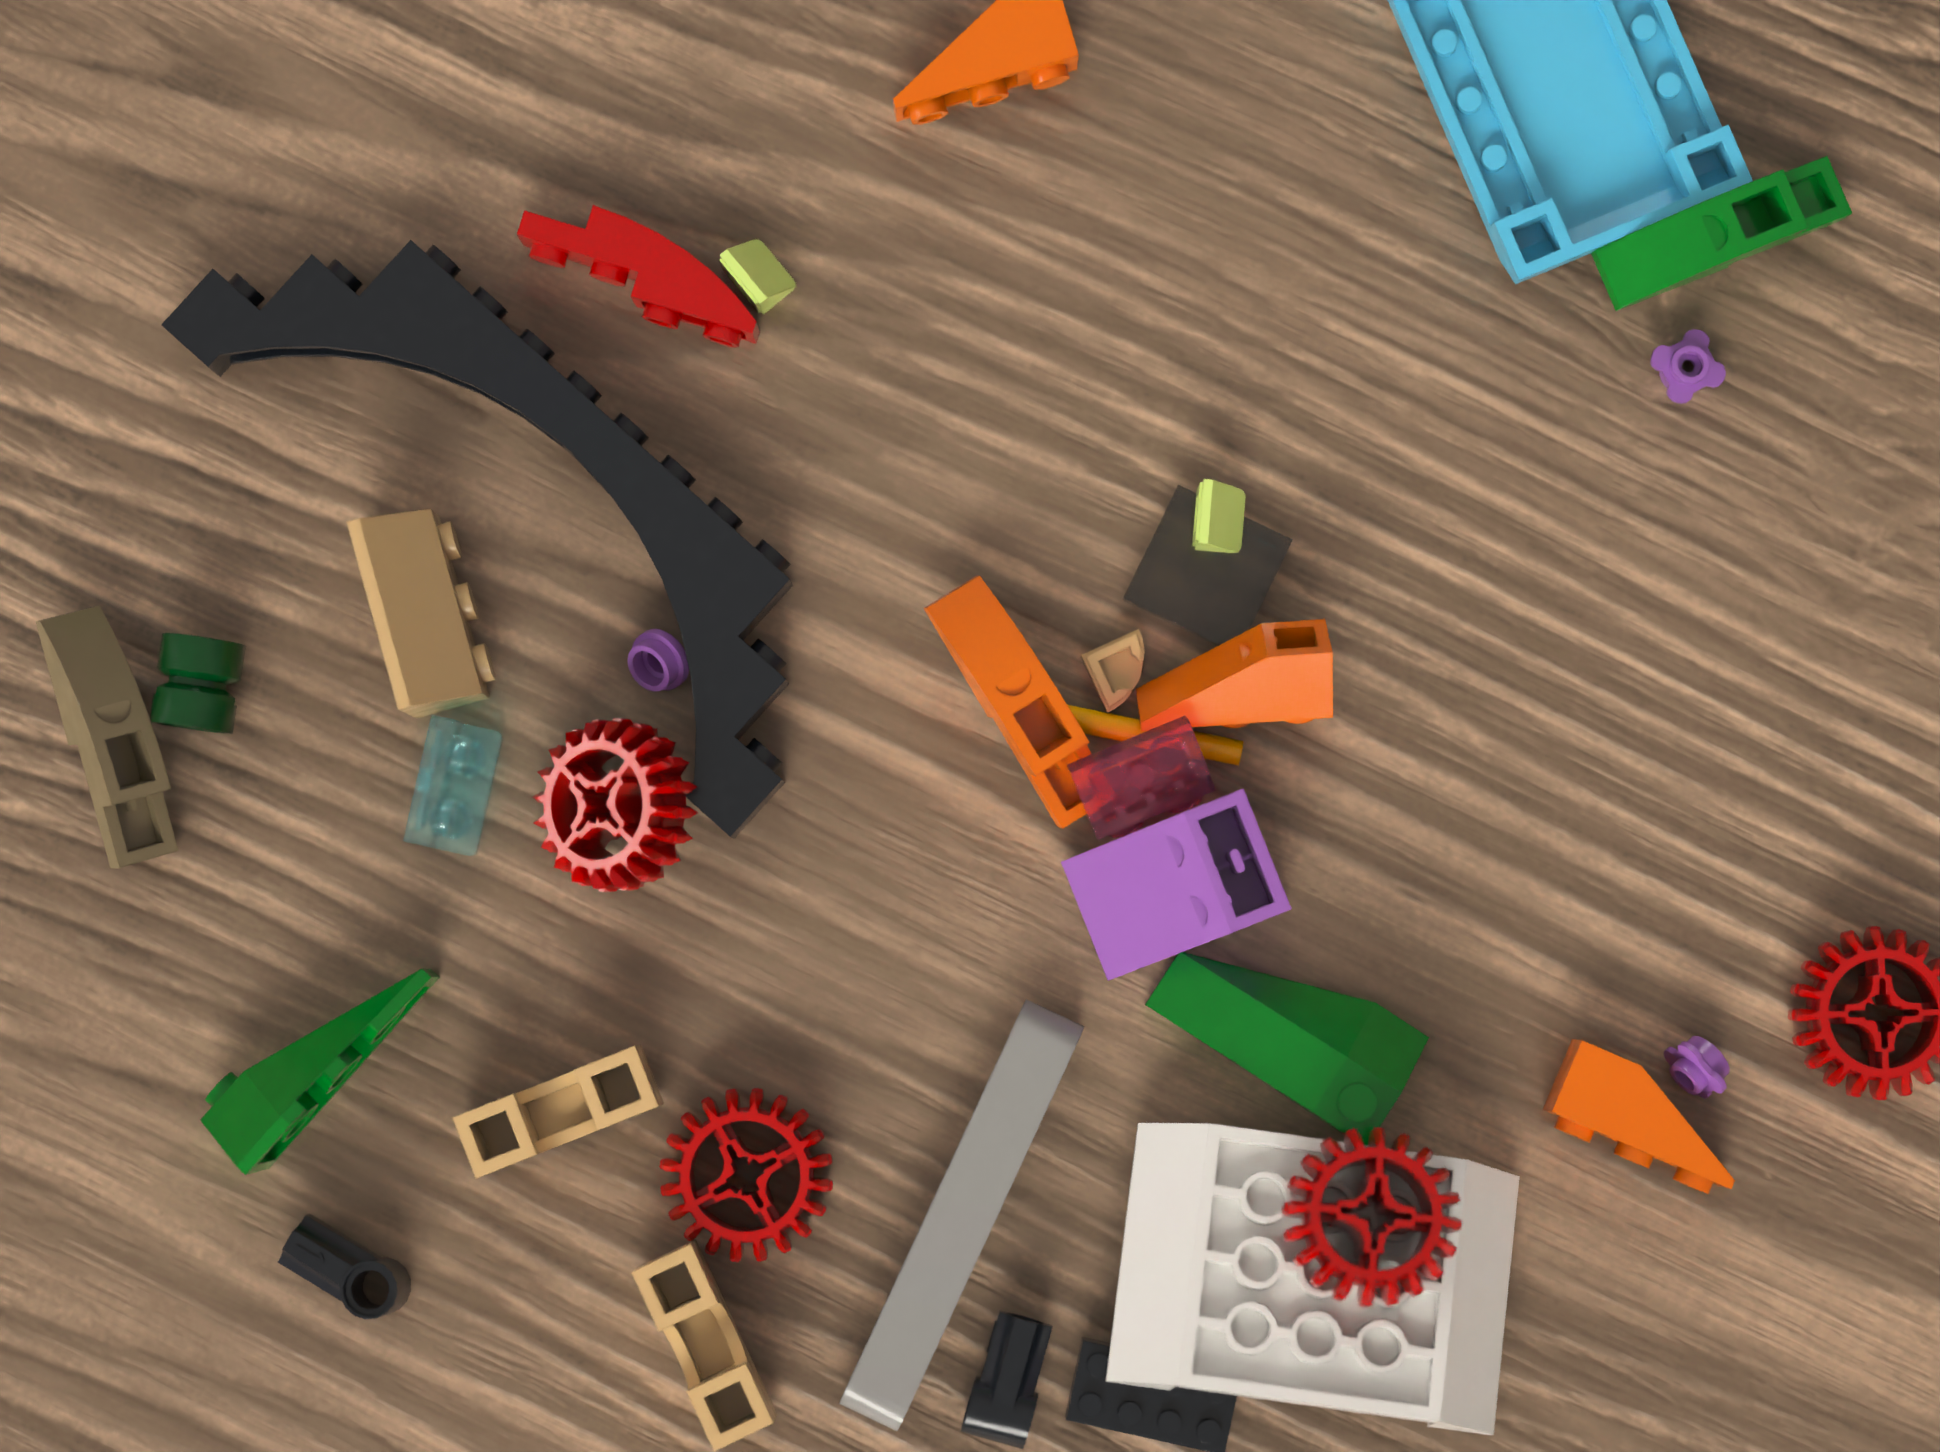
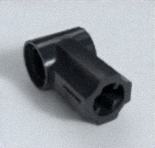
(340, 1267)
(1004, 1394)

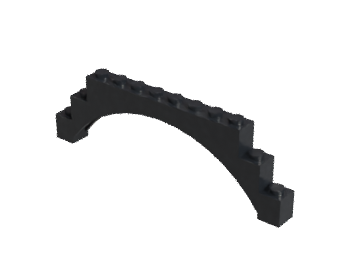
(432, 325)

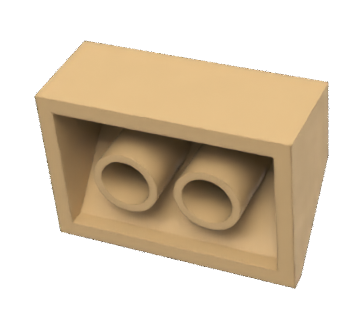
(421, 611)

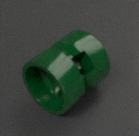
(197, 683)

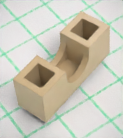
(558, 1111)
(706, 1343)

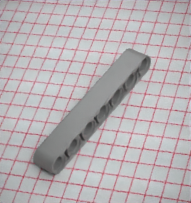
(961, 1215)

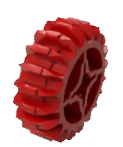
(636, 802)
(1875, 1041)
(698, 1201)
(1367, 1249)

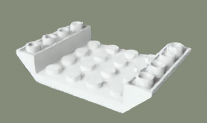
(1225, 1310)

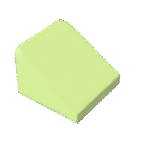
(757, 274)
(1218, 517)

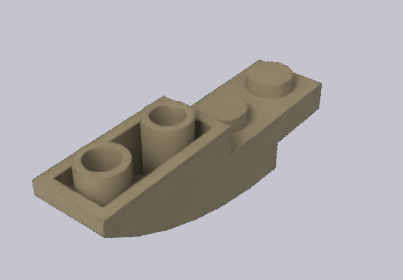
(113, 735)

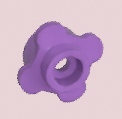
(1680, 383)
(1698, 1067)

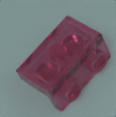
(1142, 779)

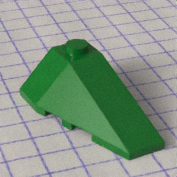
(1311, 1044)
(280, 1096)

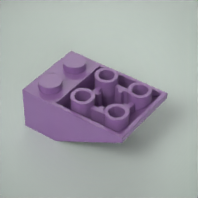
(1176, 884)

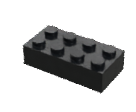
(1170, 1416)

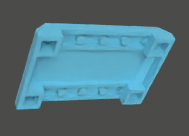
(1569, 119)

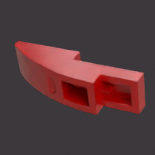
(667, 278)

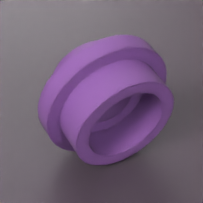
(658, 661)

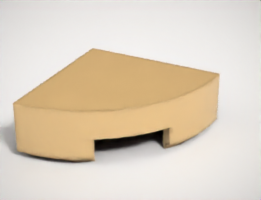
(1116, 668)

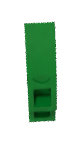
(1721, 232)

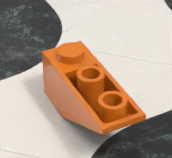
(999, 51)
(1254, 678)
(1624, 1104)

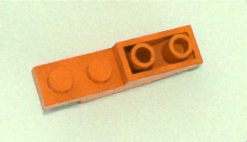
(1014, 692)

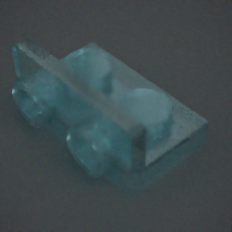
(453, 786)

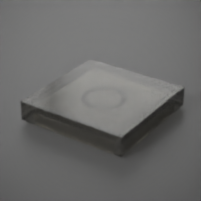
(1205, 590)

